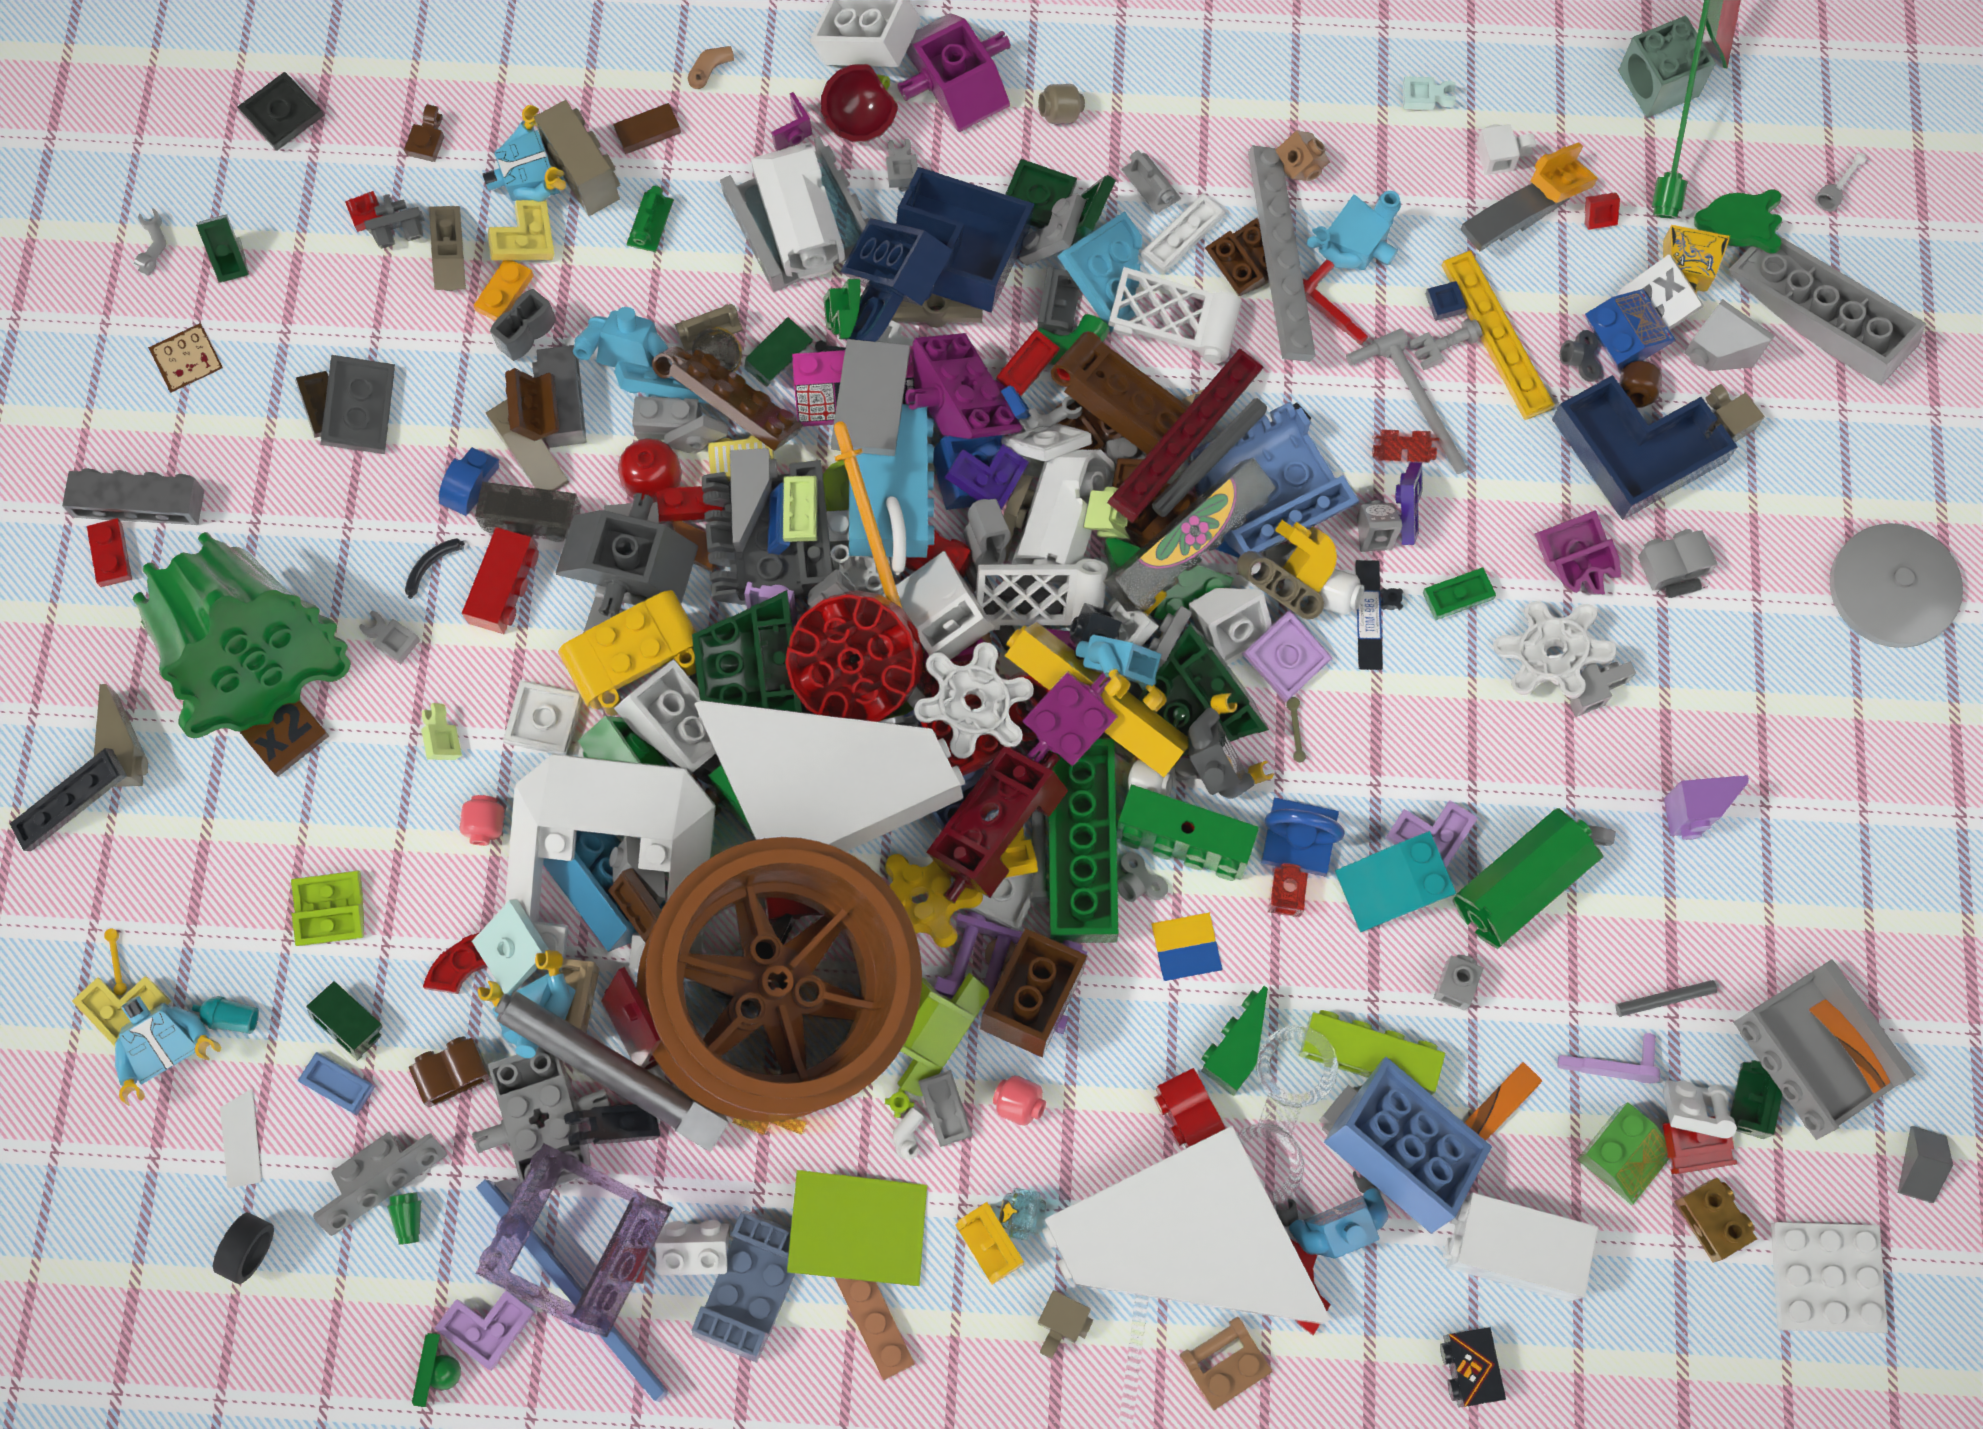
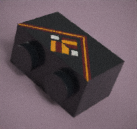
(1472, 1367)

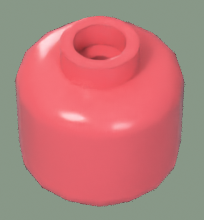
(482, 819)
(1019, 1100)

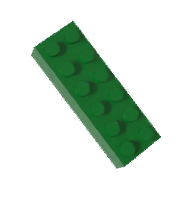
(1085, 850)

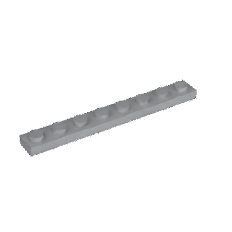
(1281, 255)

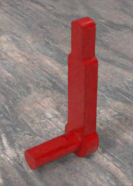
(1328, 308)

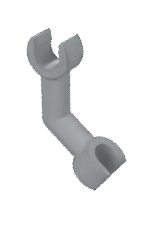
(147, 260)
(1050, 419)

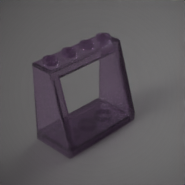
(618, 1265)

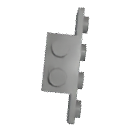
(375, 1176)

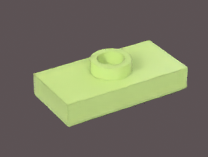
(800, 508)

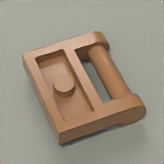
(1233, 1373)

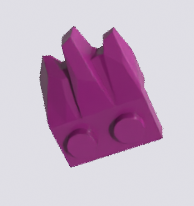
(1580, 553)

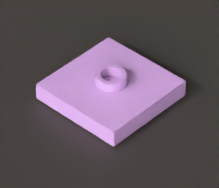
(1287, 656)

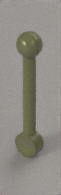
(1292, 705)

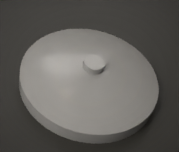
(1896, 585)

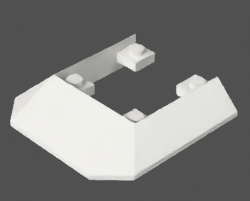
(609, 798)

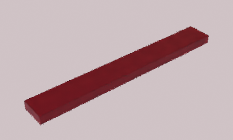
(1185, 435)

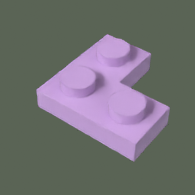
(1447, 831)
(486, 1337)

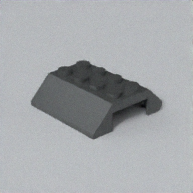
(796, 568)

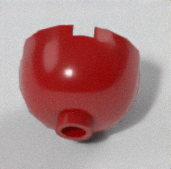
(648, 468)

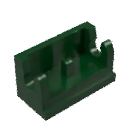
(776, 351)
(345, 1020)
(1755, 1101)

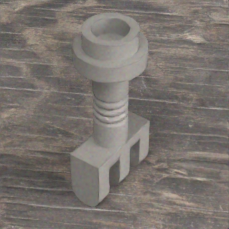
(1470, 331)

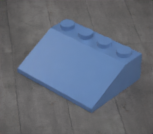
(1409, 1146)

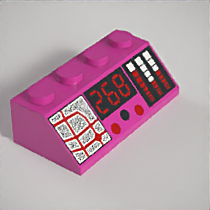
(818, 384)

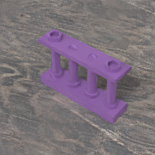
(974, 924)

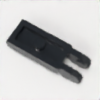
(613, 1125)

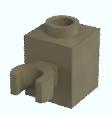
(1737, 415)
(1064, 1319)

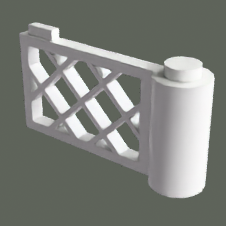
(1213, 329)
(1082, 586)

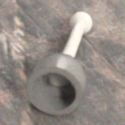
(1835, 191)

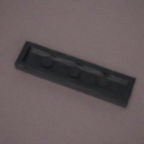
(68, 799)

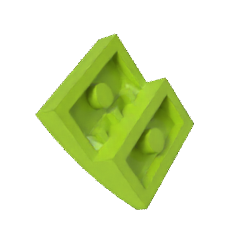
(327, 908)

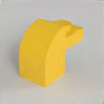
(1314, 556)

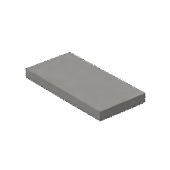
(872, 395)

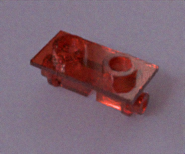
(1391, 444)

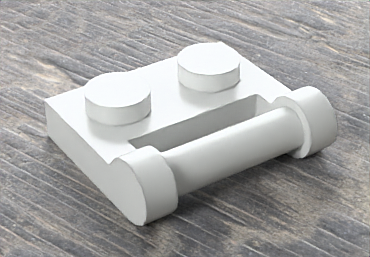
(1687, 1108)

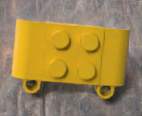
(629, 648)

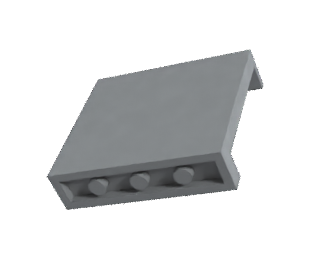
(1809, 1060)

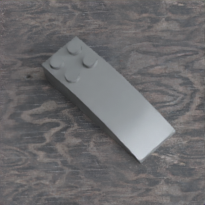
(1831, 309)

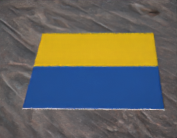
(1186, 946)

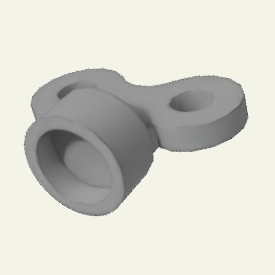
(1139, 880)

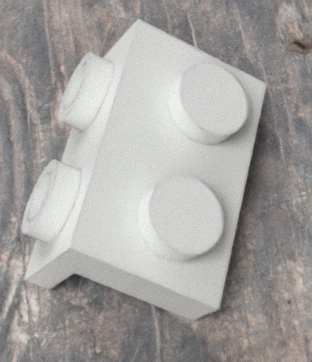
(692, 1248)

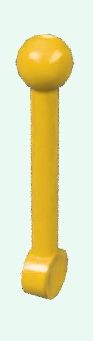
(112, 936)

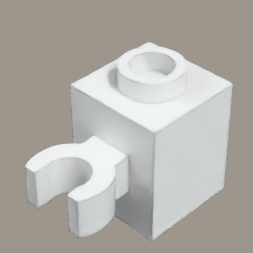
(1500, 149)

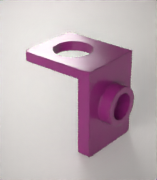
(795, 131)

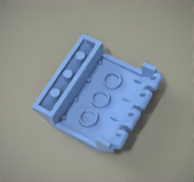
(1303, 481)

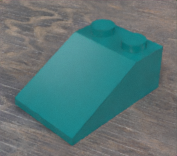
(1395, 881)

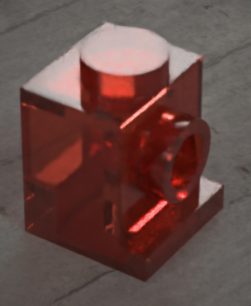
(1280, 899)

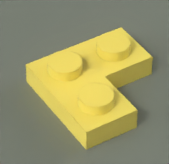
(529, 239)
(104, 1007)

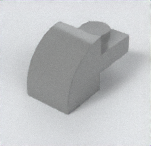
(1599, 685)

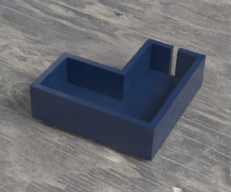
(978, 226)
(1638, 460)

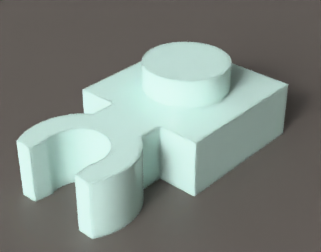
(1422, 93)

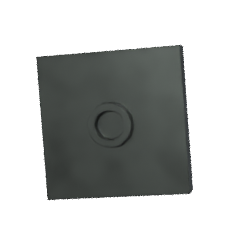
(280, 111)

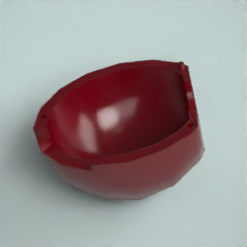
(857, 104)

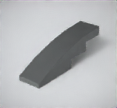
(1508, 215)

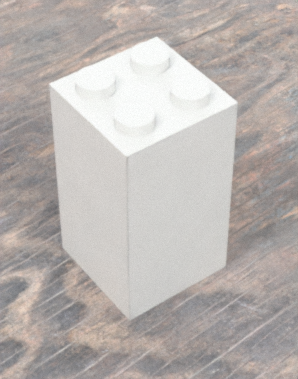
(1521, 1247)

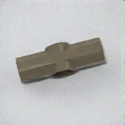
(950, 313)

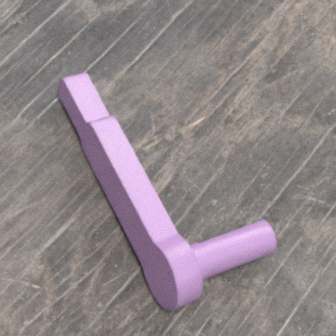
(1643, 1073)

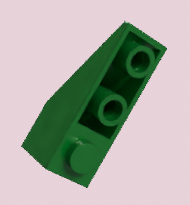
(1239, 1050)

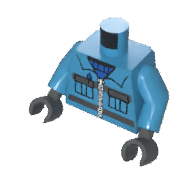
(1341, 1227)

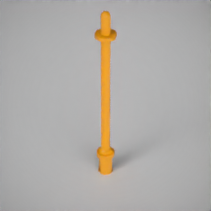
(849, 455)

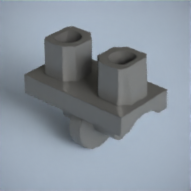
(382, 227)

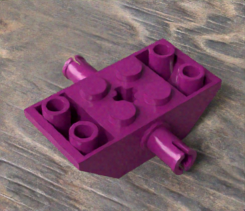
(957, 70)
(958, 389)

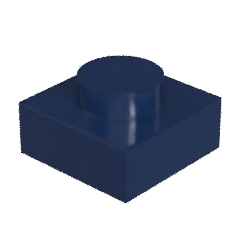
(1445, 300)

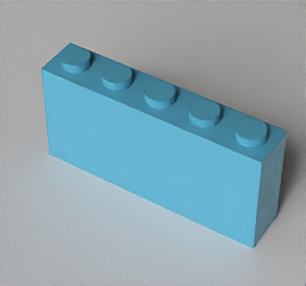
(900, 477)

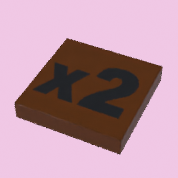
(286, 738)

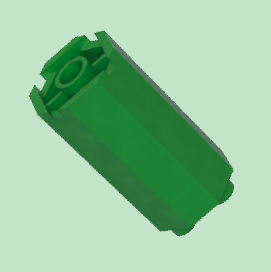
(1527, 877)

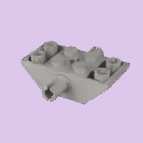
(524, 1093)

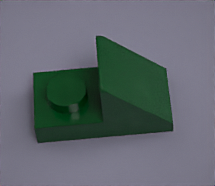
(223, 248)

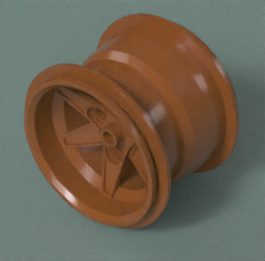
(852, 903)

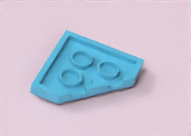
(1099, 261)

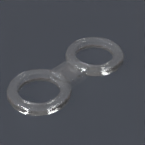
(1283, 1108)

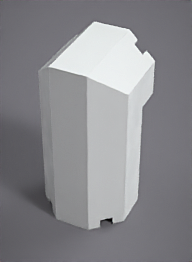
(798, 210)
(1059, 507)

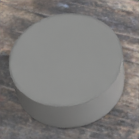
(1602, 836)

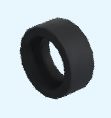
(243, 1248)

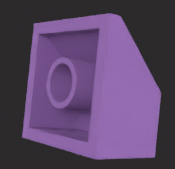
(1699, 803)

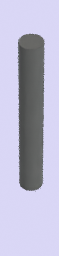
(1666, 998)

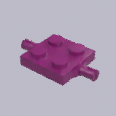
(1070, 718)

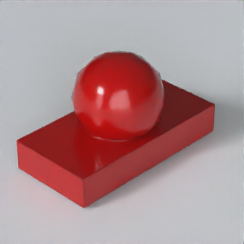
(1028, 362)

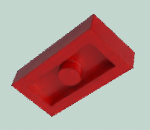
(682, 504)
(109, 552)

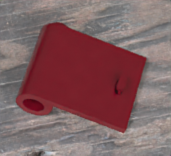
(631, 1019)

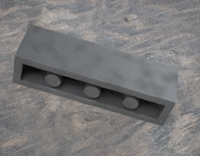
(133, 497)

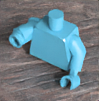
(1359, 233)
(621, 339)

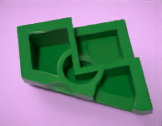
(842, 308)

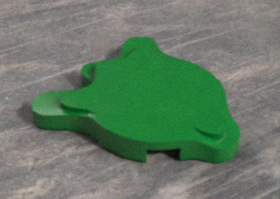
(1744, 219)

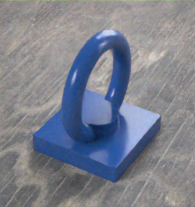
(1301, 836)

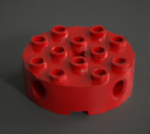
(846, 626)

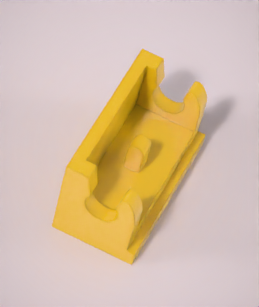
(989, 1243)

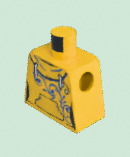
(1696, 254)

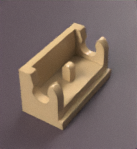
(583, 978)

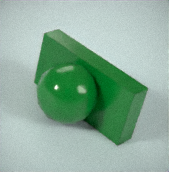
(438, 1372)

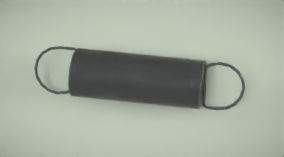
(1683, 588)

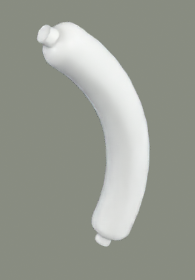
(899, 535)

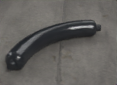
(427, 560)

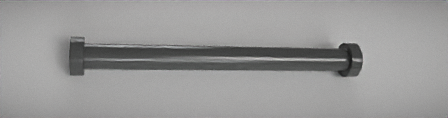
(1039, 892)

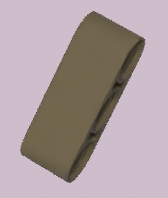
(1292, 591)

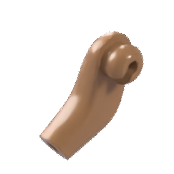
(706, 63)

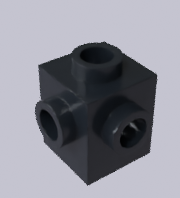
(1094, 621)

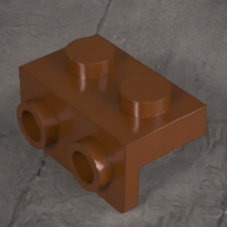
(531, 404)

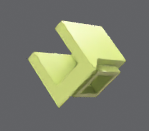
(1104, 517)

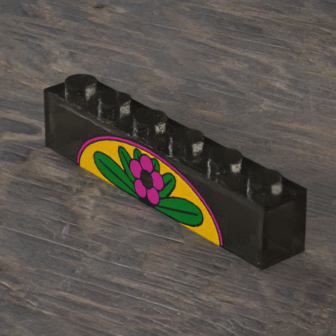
(1190, 535)

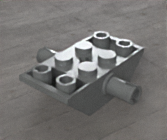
(598, 551)

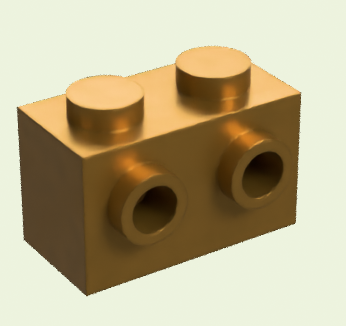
(1716, 1219)

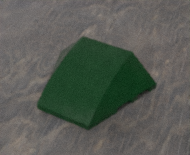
(746, 657)
(1193, 677)

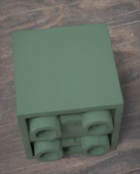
(1660, 66)

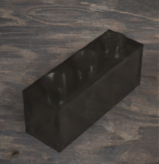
(526, 510)

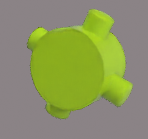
(899, 1103)

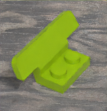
(939, 1029)

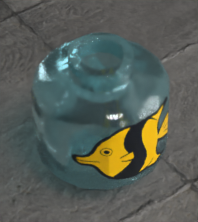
(1023, 1213)

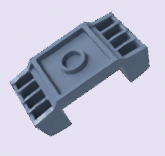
(751, 1291)

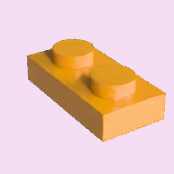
(503, 289)

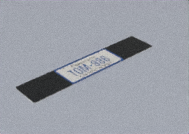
(1369, 616)

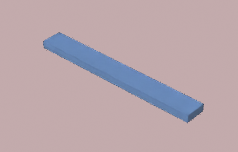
(574, 1291)

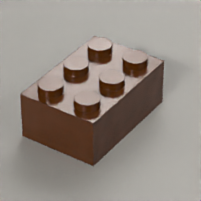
(1033, 992)

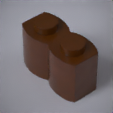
(449, 1071)

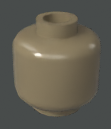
(1061, 103)

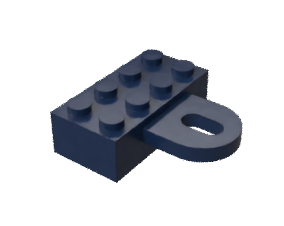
(892, 267)

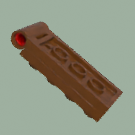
(1117, 392)

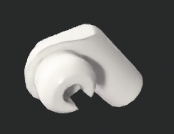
(904, 1135)

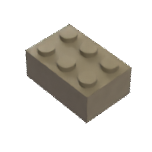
(578, 156)

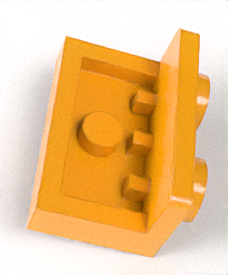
(1562, 175)

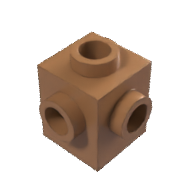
(1303, 156)

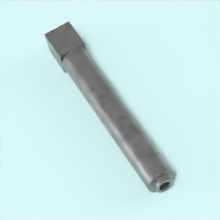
(611, 1069)

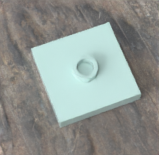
(510, 946)

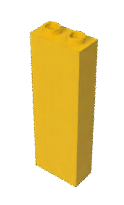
(1135, 728)

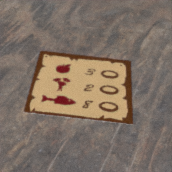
(185, 357)

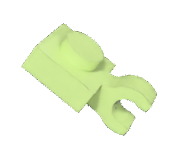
(439, 738)

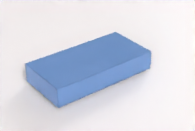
(336, 1083)

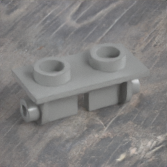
(1150, 182)

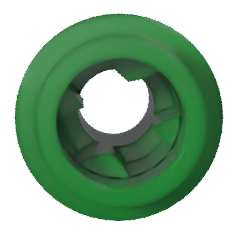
(405, 1217)

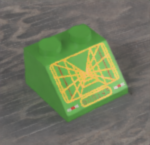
(1626, 1153)

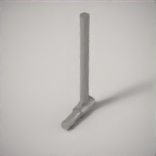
(1392, 346)

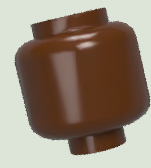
(1641, 382)

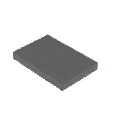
(357, 404)

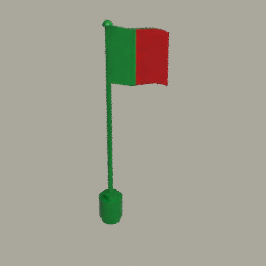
(1720, 20)

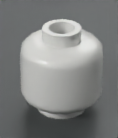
(1342, 592)
(1145, 777)

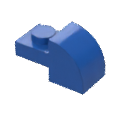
(464, 479)

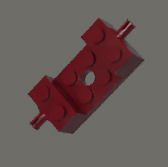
(973, 847)

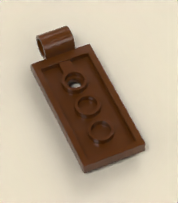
(729, 395)

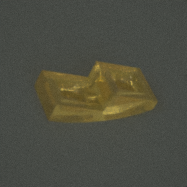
(790, 1123)

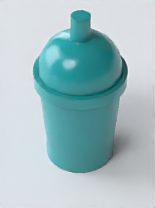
(227, 1015)

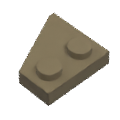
(1015, 511)

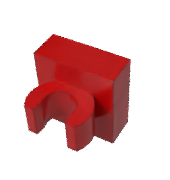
(362, 209)
(1602, 210)

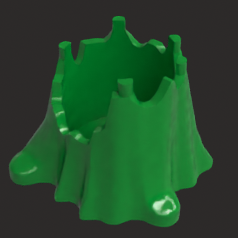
(234, 638)

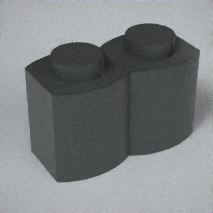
(519, 327)

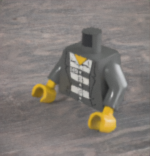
(1215, 756)

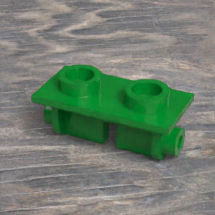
(650, 220)

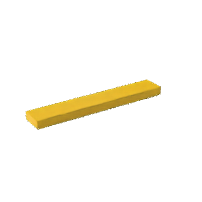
(1499, 336)

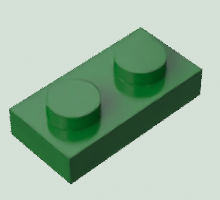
(1459, 593)

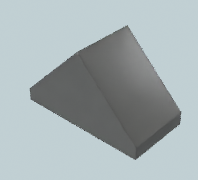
(1925, 1165)

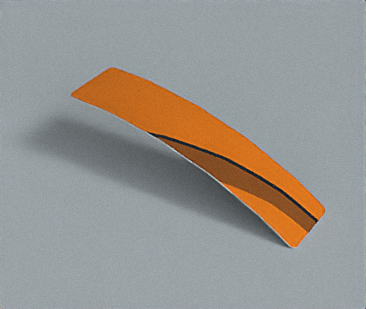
(1852, 1043)
(1503, 1101)

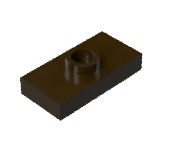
(313, 396)

